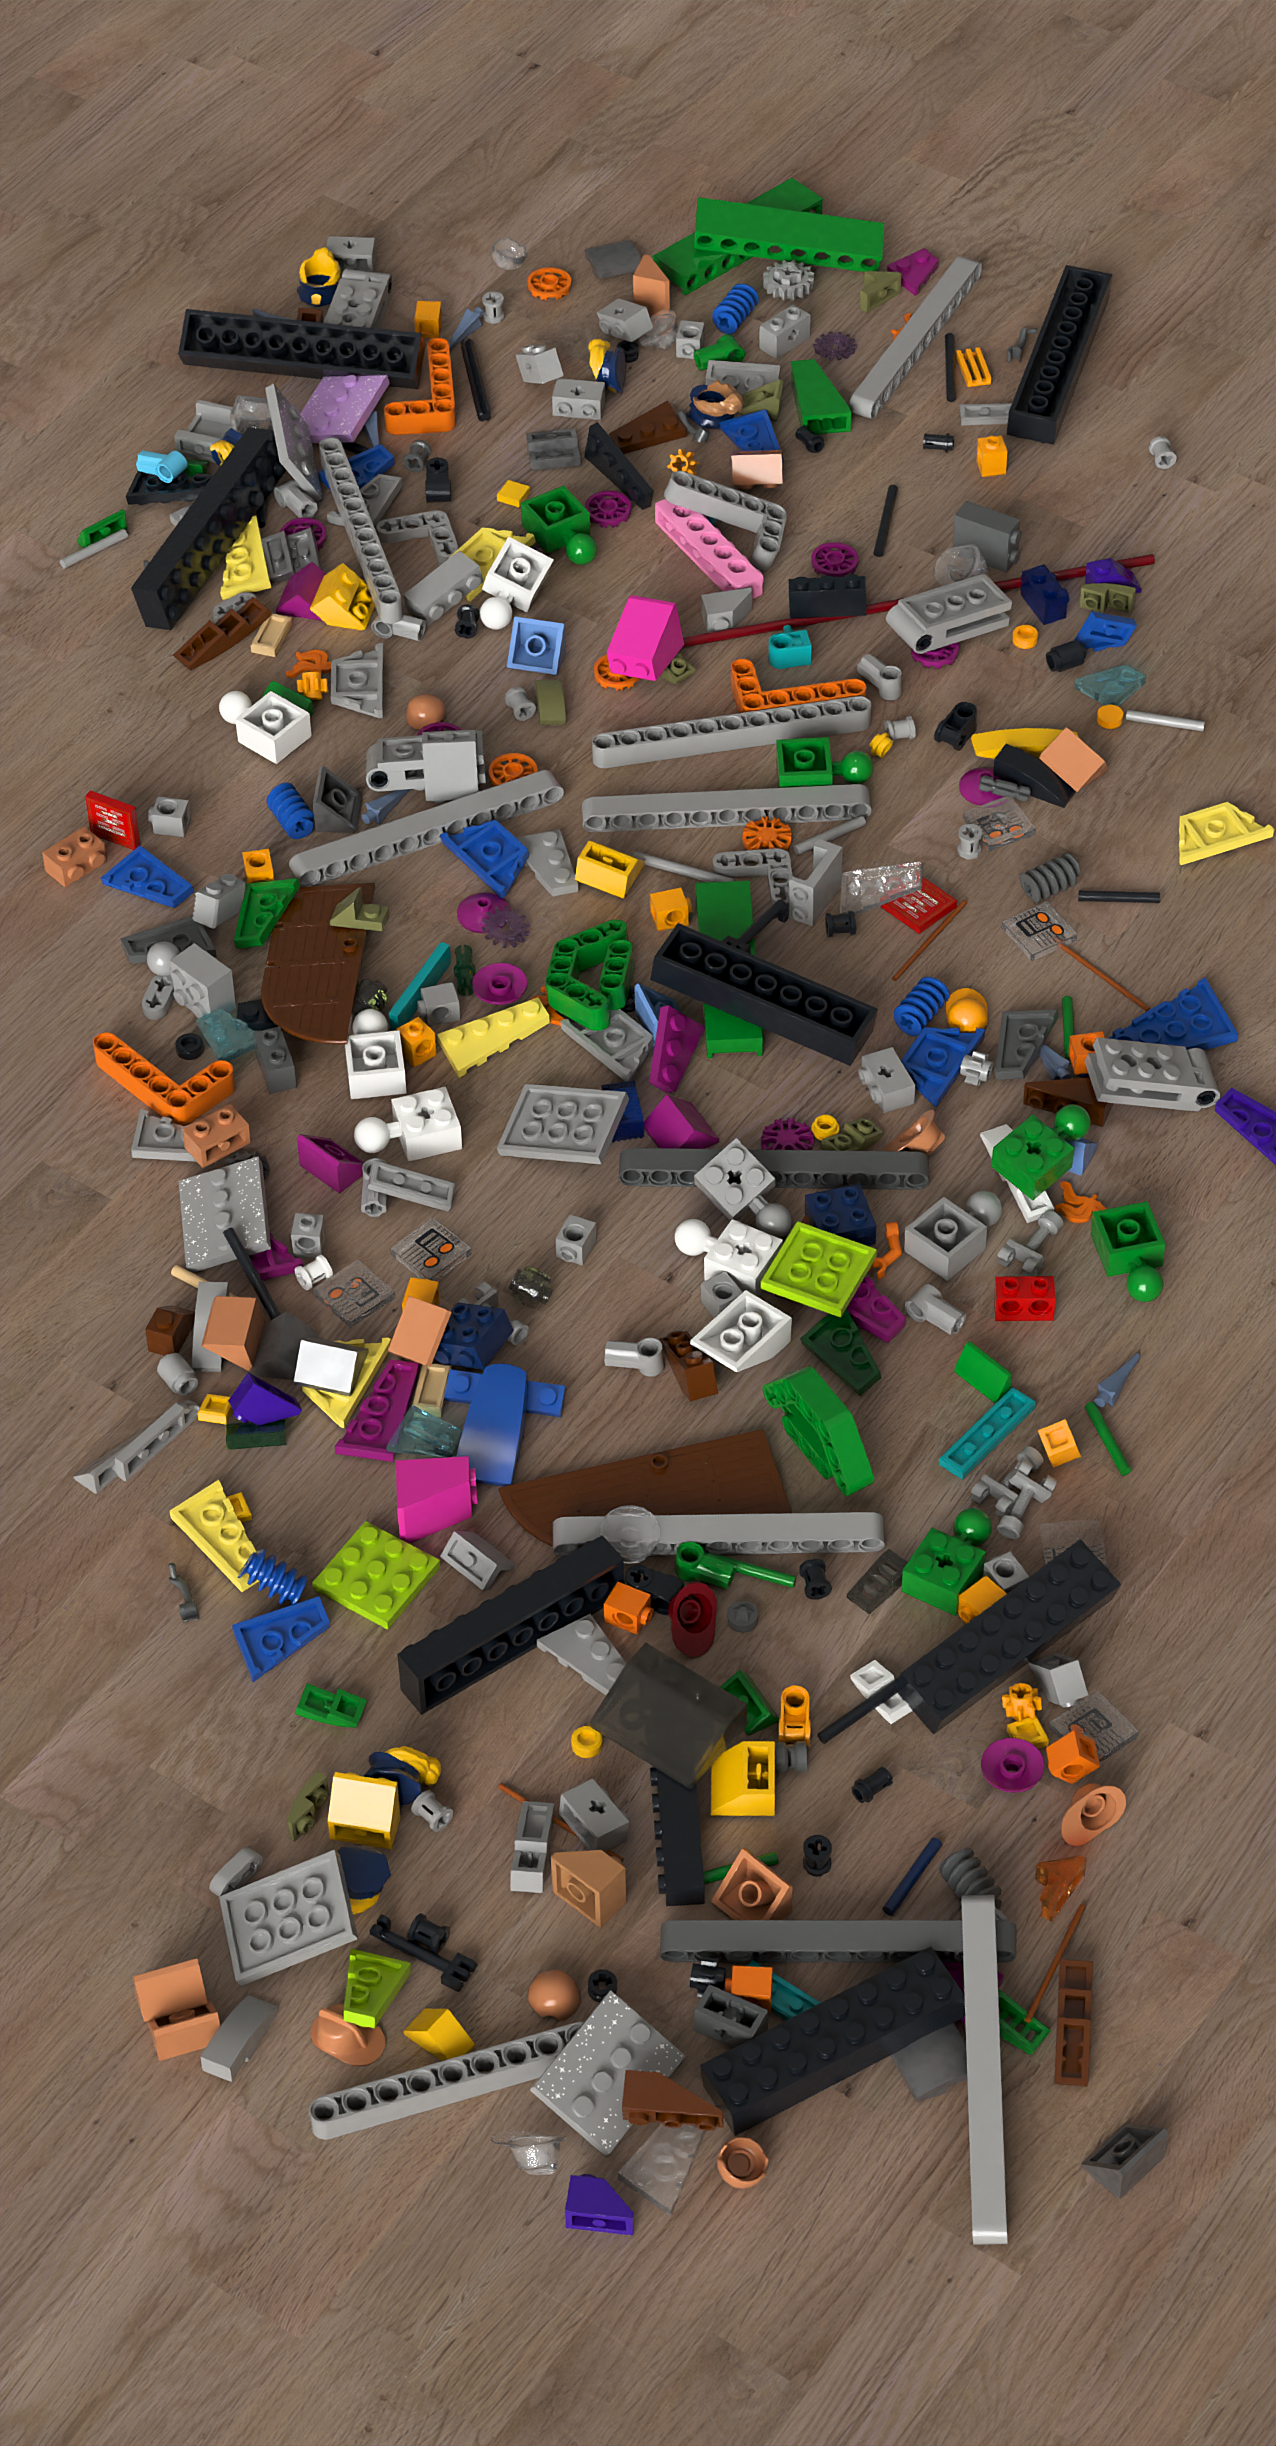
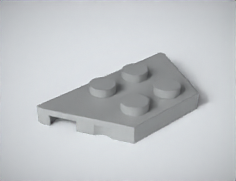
(359, 682)
(618, 1046)

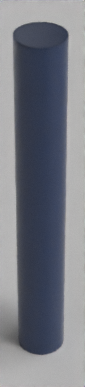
(912, 1876)

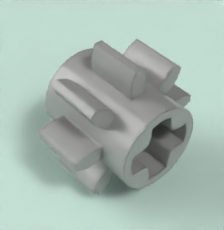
(976, 1068)

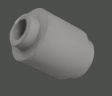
(177, 1374)

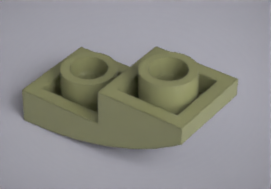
(1103, 595)
(678, 670)
(550, 702)
(856, 1136)
(302, 1813)

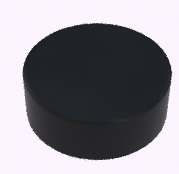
(189, 1046)

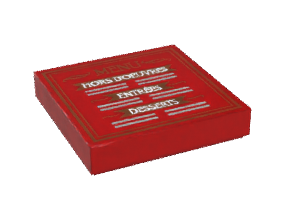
(112, 820)
(921, 907)

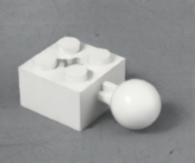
(513, 580)
(269, 726)
(374, 1057)
(420, 1120)
(739, 1251)

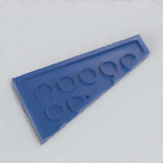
(1188, 1021)

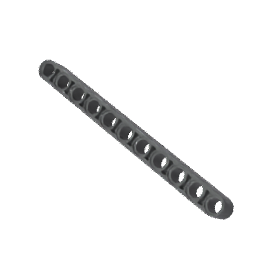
(789, 1167)
(821, 1940)

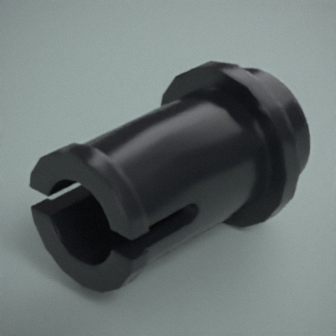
(813, 442)
(938, 442)
(865, 1789)

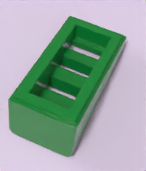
(1014, 2010)

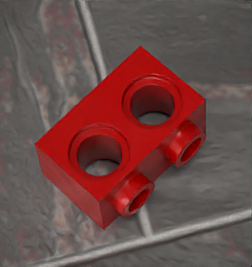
(1024, 1298)

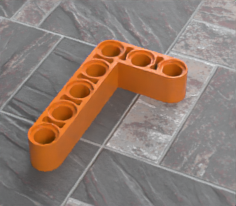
(432, 414)
(750, 697)
(156, 1089)

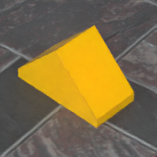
(439, 2034)

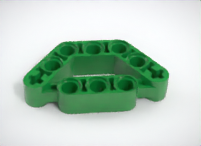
(583, 950)
(821, 1428)

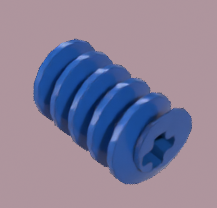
(735, 308)
(290, 810)
(920, 1005)
(274, 1577)

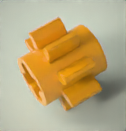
(677, 460)
(312, 685)
(1021, 1702)

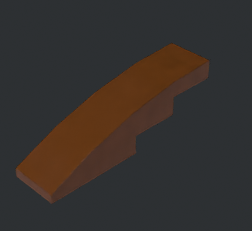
(224, 634)
(1073, 2022)

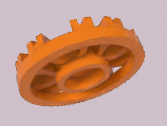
(549, 283)
(610, 679)
(511, 770)
(766, 836)

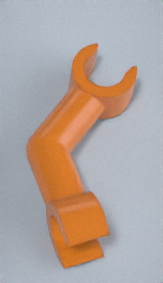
(894, 1253)

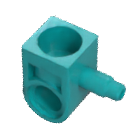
(789, 649)

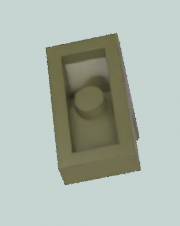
(878, 289)
(762, 398)
(355, 914)

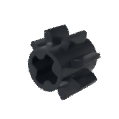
(707, 1973)

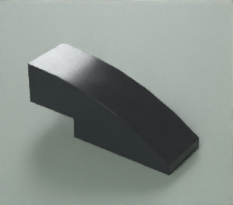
(1033, 773)

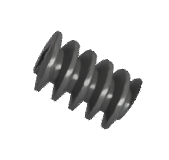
(1050, 877)
(967, 1877)

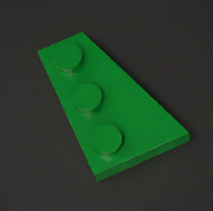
(262, 909)

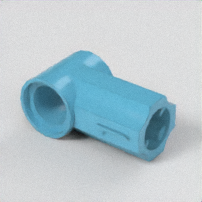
(164, 466)

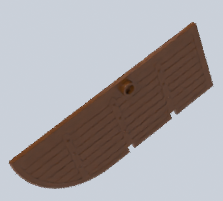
(315, 966)
(696, 1479)

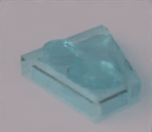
(1111, 685)
(226, 1035)
(424, 1435)

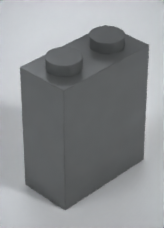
(991, 531)

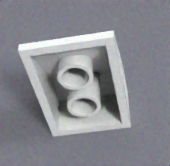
(745, 1333)

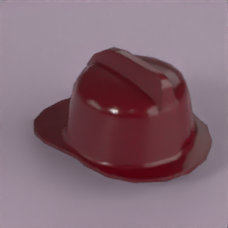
(693, 1619)

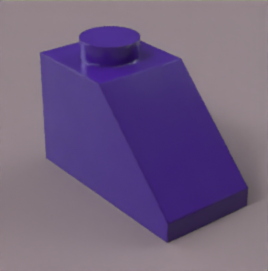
(1110, 572)
(261, 1402)
(596, 2207)

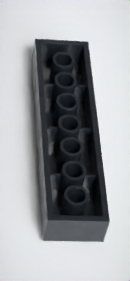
(764, 994)
(508, 1624)
(1006, 1636)
(833, 2040)

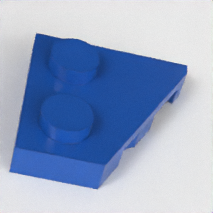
(1105, 631)

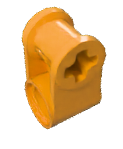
(794, 1721)

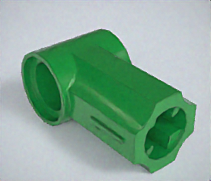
(724, 350)
(703, 1566)

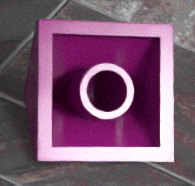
(301, 592)
(678, 1126)
(329, 1161)

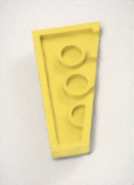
(246, 564)
(478, 1039)
(216, 1531)

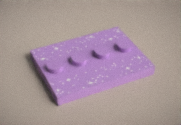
(342, 406)

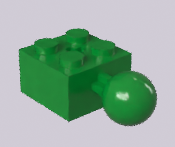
(560, 521)
(808, 763)
(1038, 1156)
(1131, 1244)
(948, 1564)

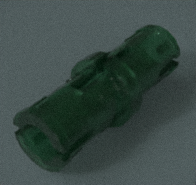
(464, 970)

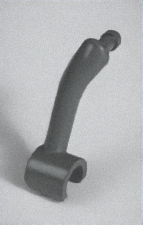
(1015, 351)
(700, 435)
(187, 1610)

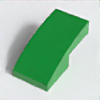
(334, 1709)

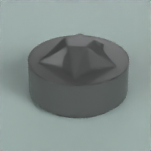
(742, 1616)

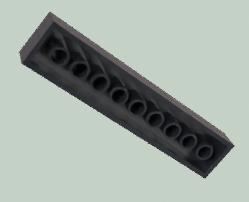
(300, 347)
(1059, 355)
(208, 529)

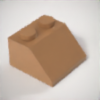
(590, 1883)

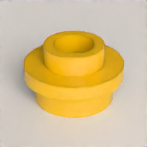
(880, 744)
(824, 1127)

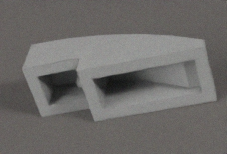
(203, 1359)
(532, 1847)
(237, 2038)

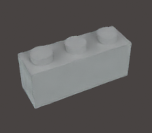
(443, 588)

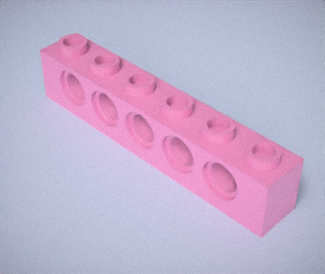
(708, 548)

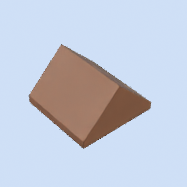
(651, 287)
(1073, 760)
(234, 1329)
(419, 1331)
(753, 1891)
(169, 1990)
(184, 2030)

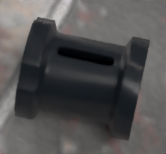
(467, 619)
(849, 927)
(815, 1579)
(812, 1854)
(428, 1933)

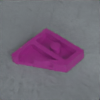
(275, 1261)

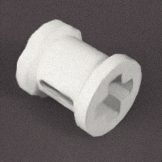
(313, 1272)

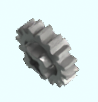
(788, 280)

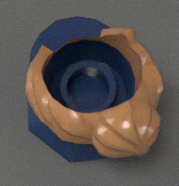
(714, 404)

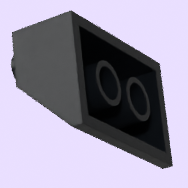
(827, 596)

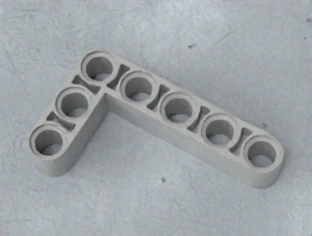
(733, 508)

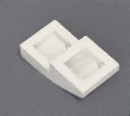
(871, 1680)

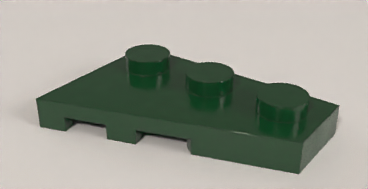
(843, 1351)

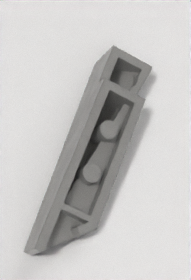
(139, 1449)

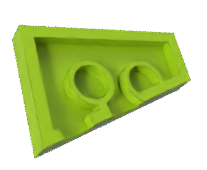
(372, 1986)

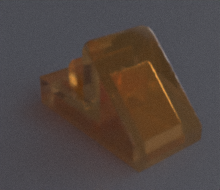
(1060, 1881)

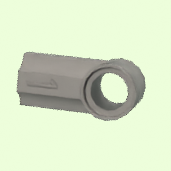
(294, 497)
(407, 627)
(884, 677)
(373, 1202)
(930, 1306)
(644, 1355)

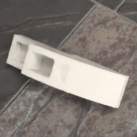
(1030, 1209)

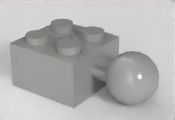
(197, 977)
(737, 1199)
(949, 1237)

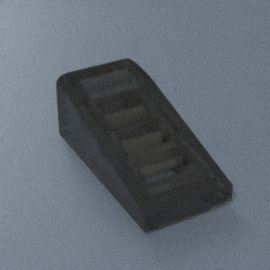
(891, 1567)

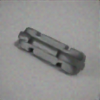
(1004, 788)

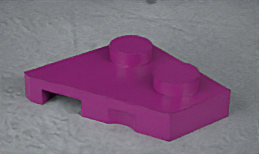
(915, 269)

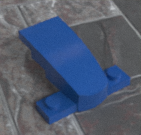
(498, 1416)

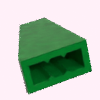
(817, 399)

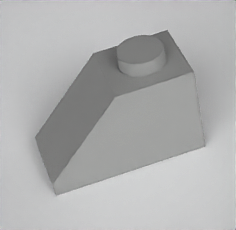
(725, 608)
(1060, 1679)

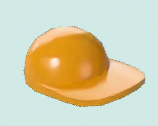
(966, 1010)

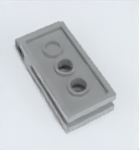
(360, 299)
(950, 614)
(399, 763)
(1151, 1075)

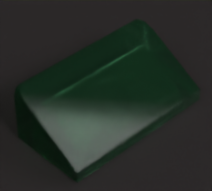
(252, 1436)

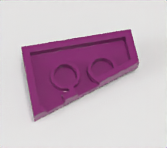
(673, 1048)

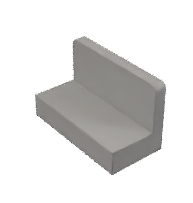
(475, 1558)

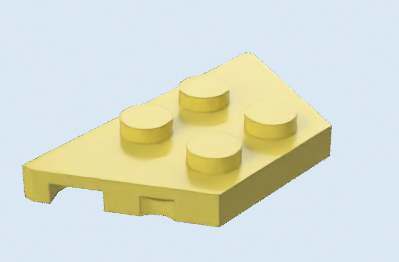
(485, 547)
(1217, 831)
(339, 1406)

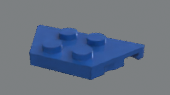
(489, 853)
(937, 1058)

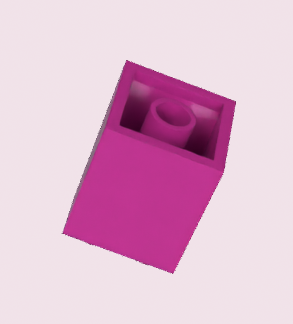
(645, 638)
(433, 1495)

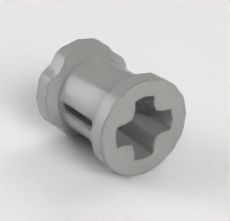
(495, 307)
(1163, 454)
(521, 705)
(900, 729)
(969, 841)
(432, 1811)

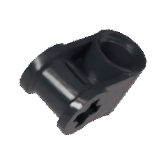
(437, 481)
(958, 725)
(658, 1584)

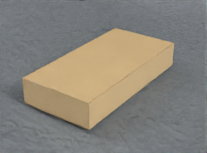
(271, 635)
(431, 1388)

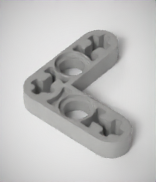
(436, 526)
(771, 869)

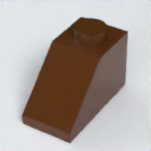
(169, 1329)

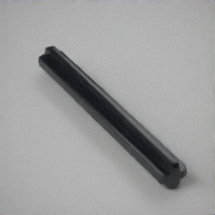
(475, 380)

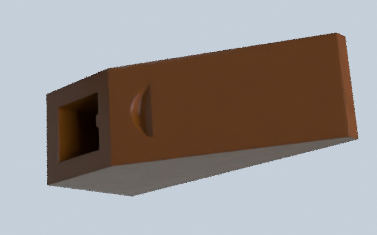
(1056, 1094)
(690, 1366)
(660, 2100)

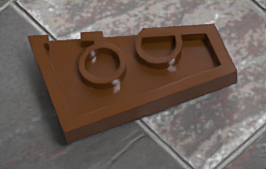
(649, 429)

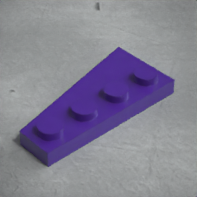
(1251, 1120)

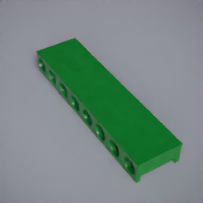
(789, 231)
(684, 263)
(721, 912)

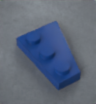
(751, 432)
(367, 465)
(148, 878)
(279, 1634)

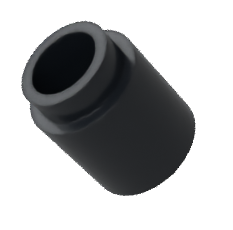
(1065, 656)

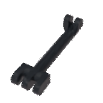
(778, 909)
(453, 1970)

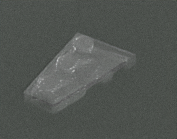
(877, 886)
(663, 2165)

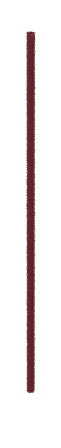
(879, 607)

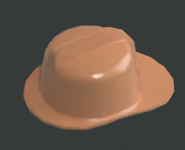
(920, 1137)
(1091, 1812)
(346, 2040)

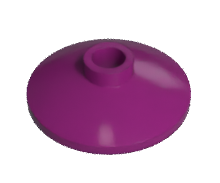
(970, 786)
(474, 909)
(499, 983)
(1012, 1755)

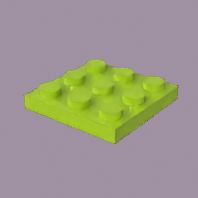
(818, 1269)
(376, 1575)

